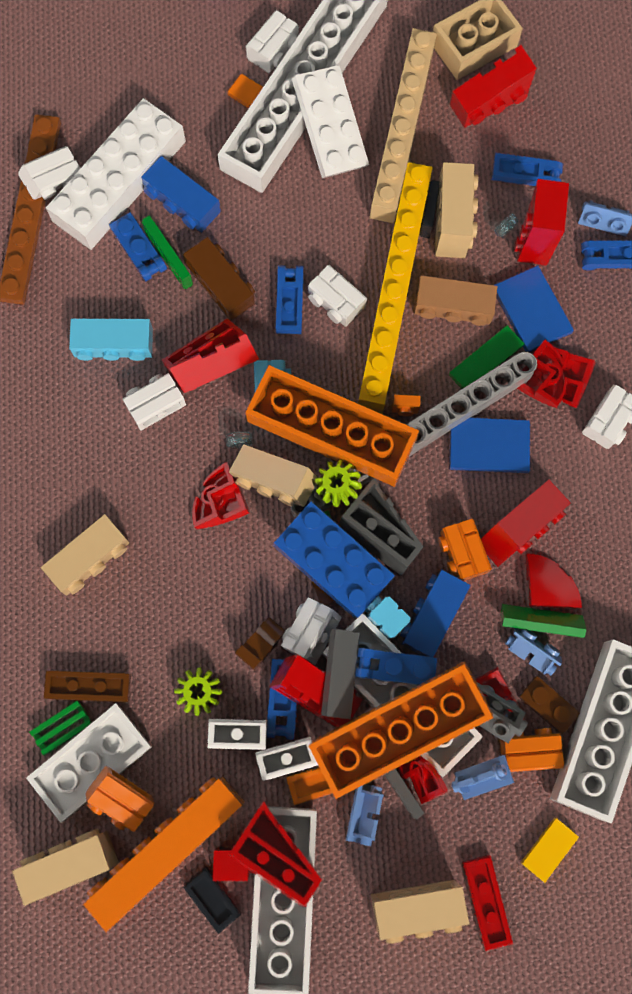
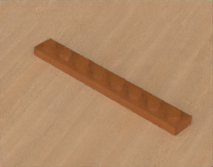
(27, 217)

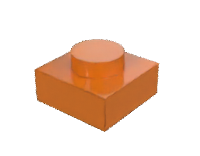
(406, 405)

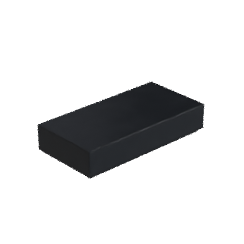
(429, 210)
(212, 900)

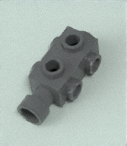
(504, 723)

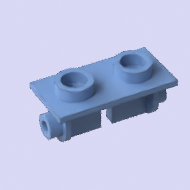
(605, 219)
(544, 655)
(483, 778)
(361, 826)

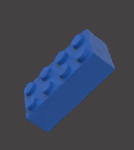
(333, 560)

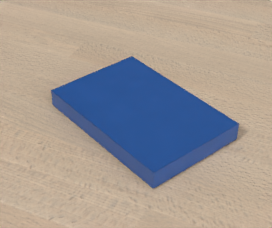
(533, 309)
(490, 445)

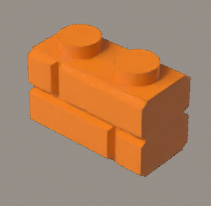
(464, 550)
(534, 751)
(118, 799)

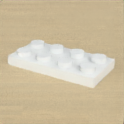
(330, 121)
(70, 772)

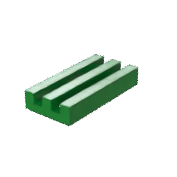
(40, 741)

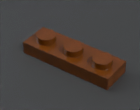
(87, 686)

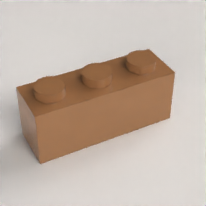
(455, 300)

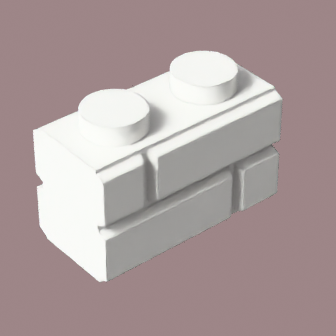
(272, 41)
(49, 173)
(336, 296)
(154, 400)
(610, 418)
(310, 630)
(237, 734)
(285, 759)

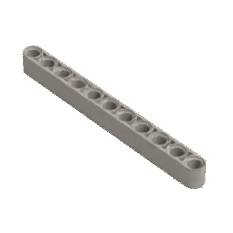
(449, 418)

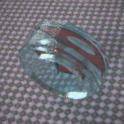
(506, 225)
(237, 439)

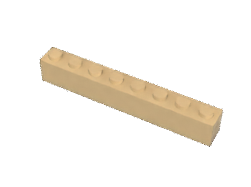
(403, 126)

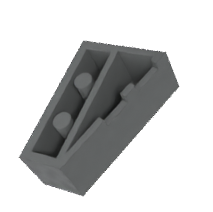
(380, 529)

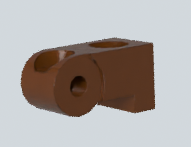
(260, 643)

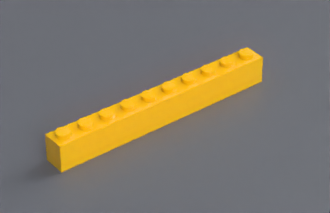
(395, 287)

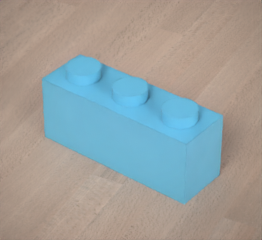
(111, 339)

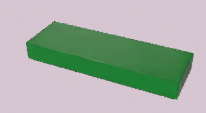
(167, 252)
(487, 357)
(543, 620)

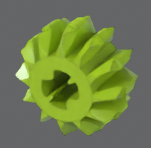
(338, 473)
(189, 694)

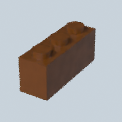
(219, 278)

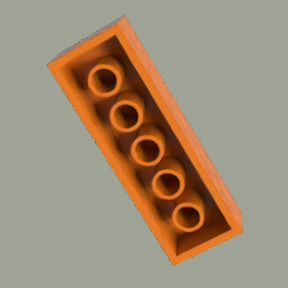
(331, 425)
(400, 730)
(160, 856)

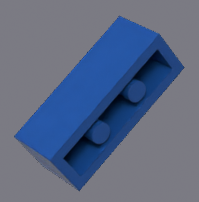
(180, 195)
(434, 614)

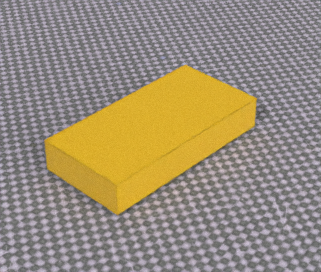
(549, 850)

